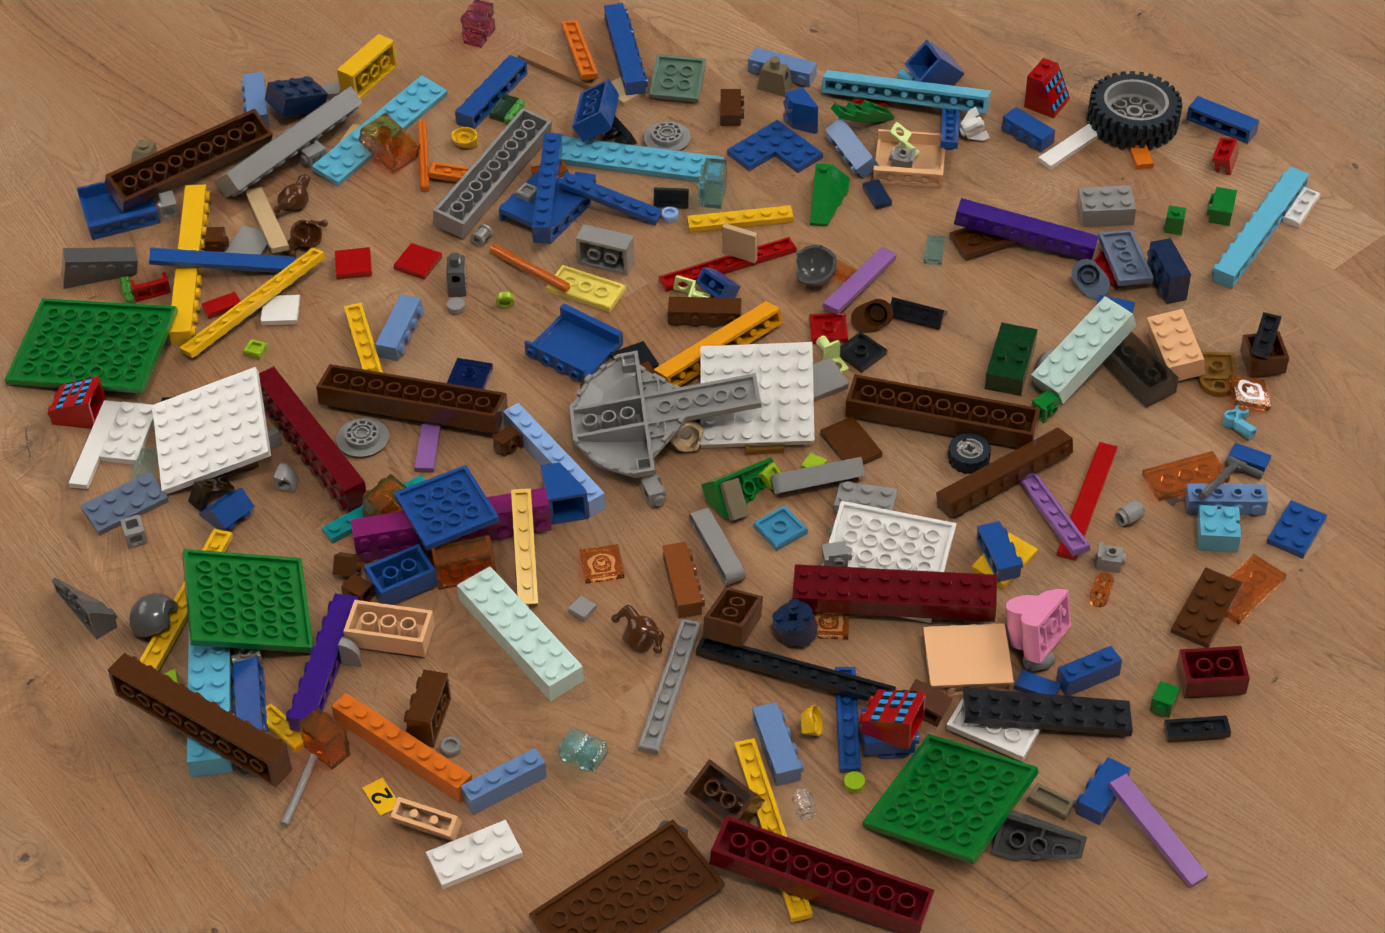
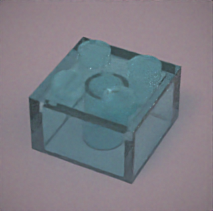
(712, 183)

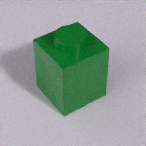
(1175, 220)
(1164, 699)

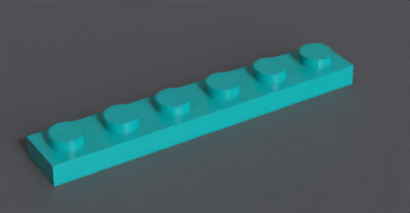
(342, 526)

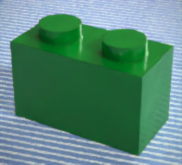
(1222, 206)

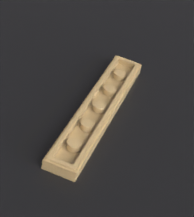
(266, 220)

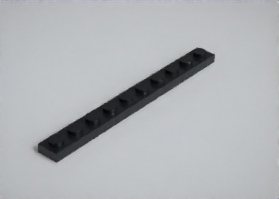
(791, 669)

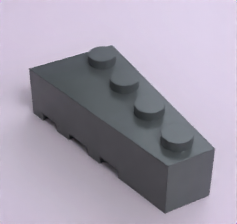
(98, 264)

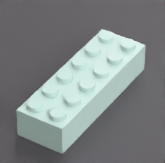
(1084, 349)

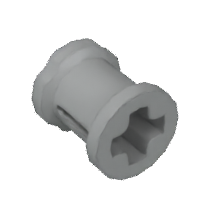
(481, 235)

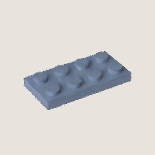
(1125, 257)
(123, 502)

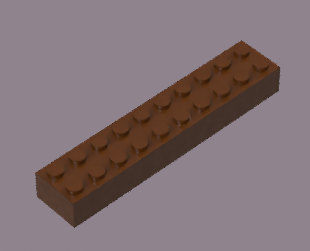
(187, 160)
(412, 398)
(941, 411)
(200, 719)

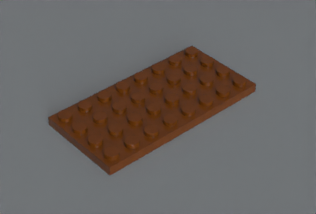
(634, 890)

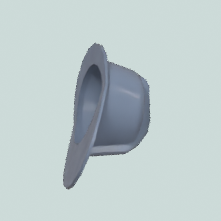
(1090, 278)

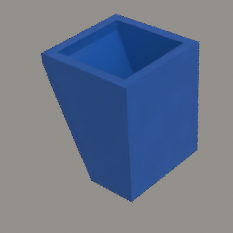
(934, 65)
(565, 494)

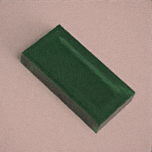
(502, 107)

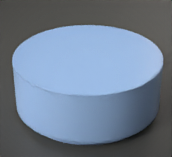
(669, 214)

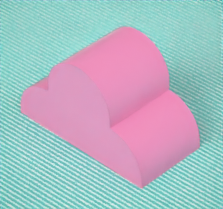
(1038, 622)

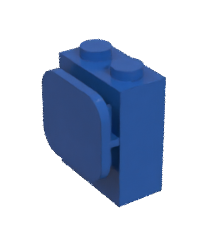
(886, 750)

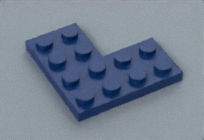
(778, 142)

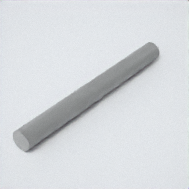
(299, 790)

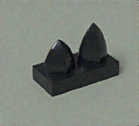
(624, 134)
(671, 197)

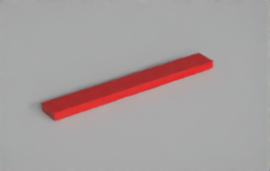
(729, 263)
(1090, 492)

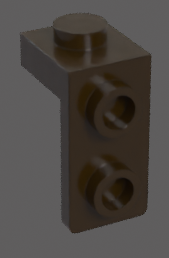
(203, 489)

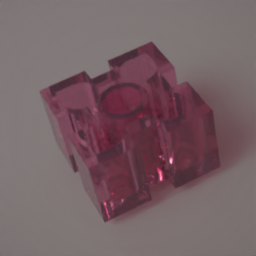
(478, 23)

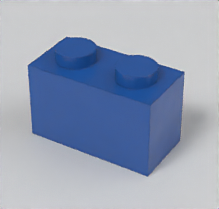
(717, 283)

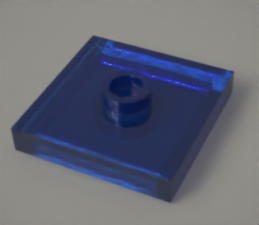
(470, 373)

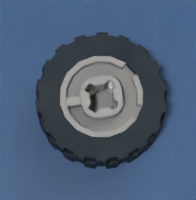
(969, 453)

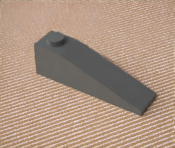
(90, 611)
(1034, 838)

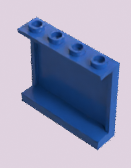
(567, 209)
(105, 216)
(575, 344)

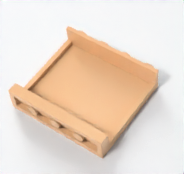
(926, 167)
(968, 658)

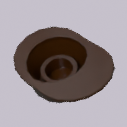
(872, 315)

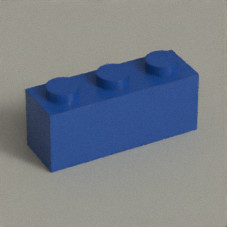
(1028, 129)
(999, 551)
(1089, 671)
(1098, 797)

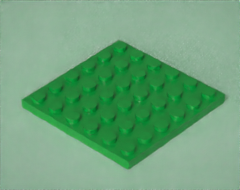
(246, 601)
(951, 798)

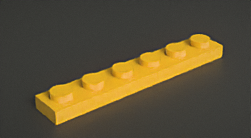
(740, 218)
(362, 337)
(524, 546)

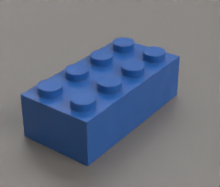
(595, 110)

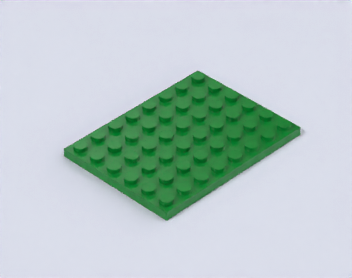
(91, 340)

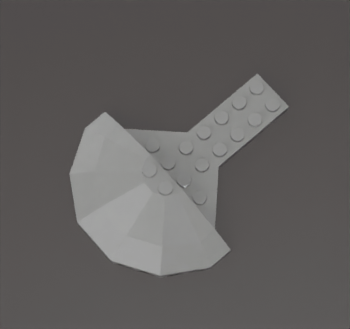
(631, 415)

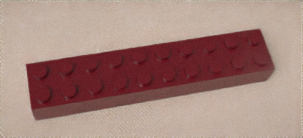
(311, 441)
(896, 592)
(821, 876)

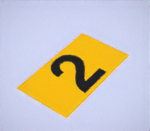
(380, 796)

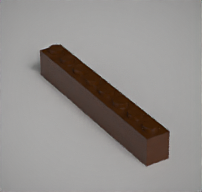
(1004, 472)

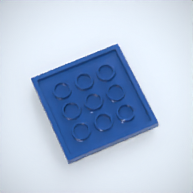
(446, 507)

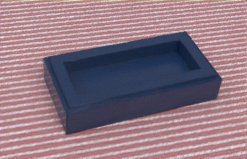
(877, 194)

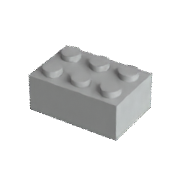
(1106, 206)
(605, 249)

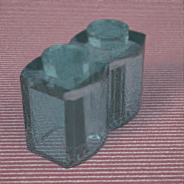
(582, 749)

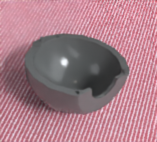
(815, 265)
(151, 614)

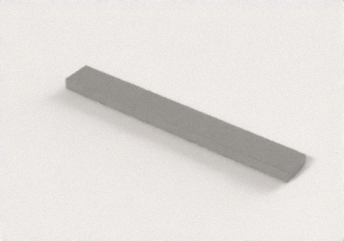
(669, 687)

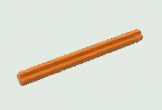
(423, 155)
(530, 268)

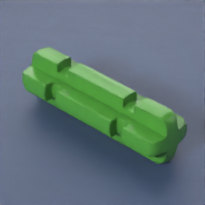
(518, 105)
(127, 290)

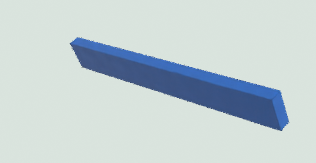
(218, 260)

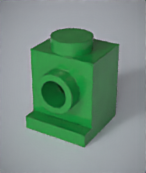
(1047, 403)

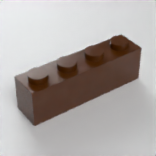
(703, 311)

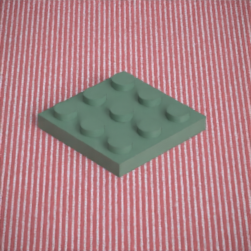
(677, 78)

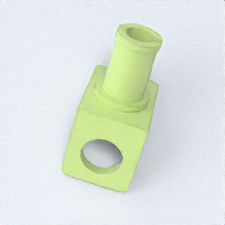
(903, 139)
(690, 289)
(832, 350)

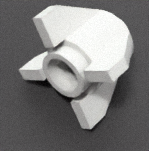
(972, 126)

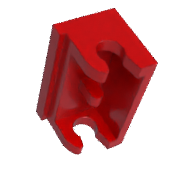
(1226, 154)
(151, 289)

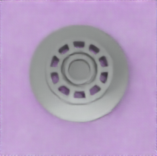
(667, 136)
(358, 439)

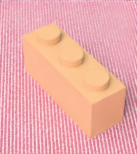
(426, 819)

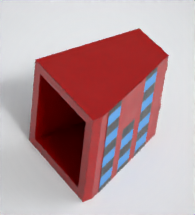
(1046, 89)
(77, 403)
(894, 716)

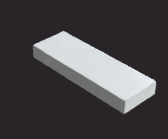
(1301, 207)

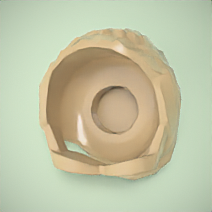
(688, 435)

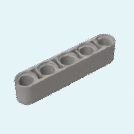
(817, 475)
(717, 546)

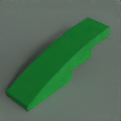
(864, 113)

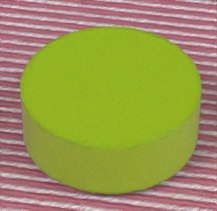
(505, 299)
(854, 782)

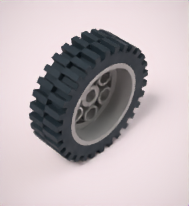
(1134, 110)

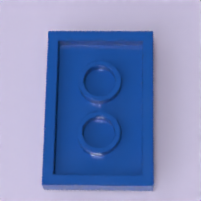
(1297, 529)

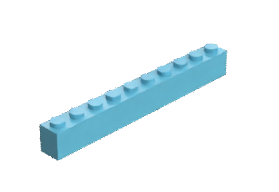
(906, 91)
(1259, 228)

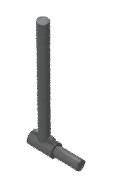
(1233, 464)

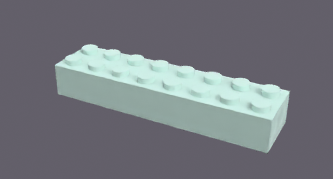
(520, 633)

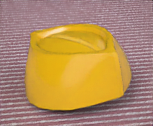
(465, 138)
(812, 721)

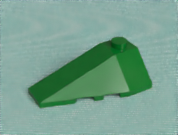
(828, 192)
(749, 481)

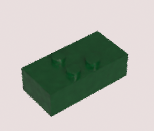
(1011, 359)

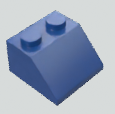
(801, 111)
(228, 509)

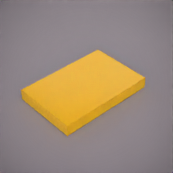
(1023, 549)

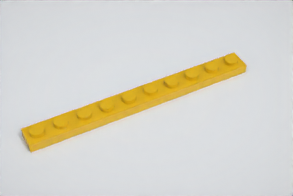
(252, 302)
(163, 641)
(768, 814)

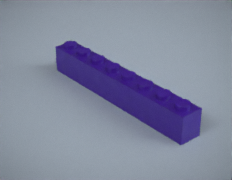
(1025, 229)
(323, 662)

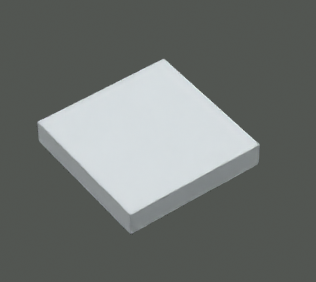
(281, 310)

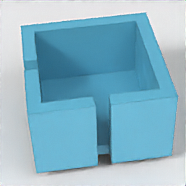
(1218, 528)

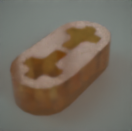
(1104, 590)

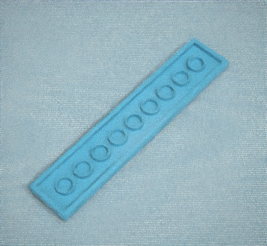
(404, 108)
(633, 159)

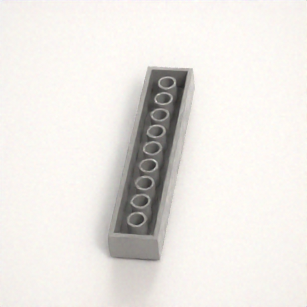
(288, 143)
(497, 164)

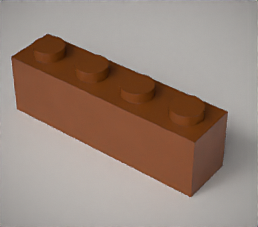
(682, 579)

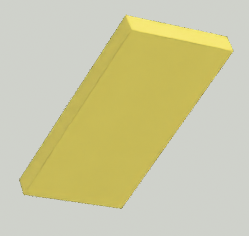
(588, 289)

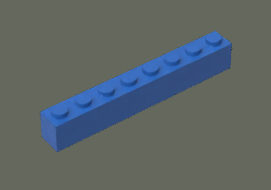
(625, 49)
(547, 188)

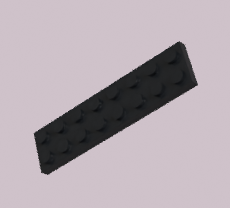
(1047, 711)

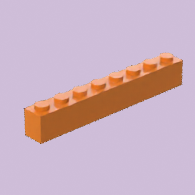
(401, 746)

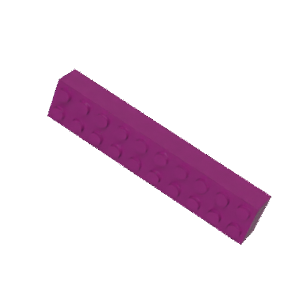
(392, 532)

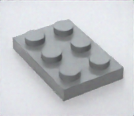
(866, 495)

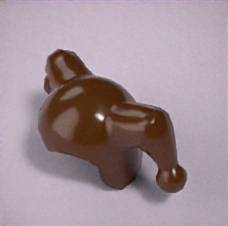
(294, 195)
(305, 235)
(640, 630)

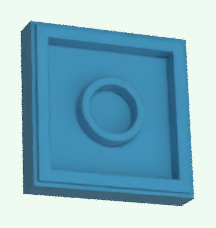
(780, 528)

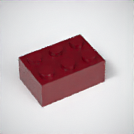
(1213, 671)

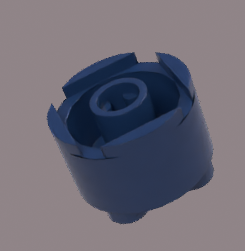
(795, 623)

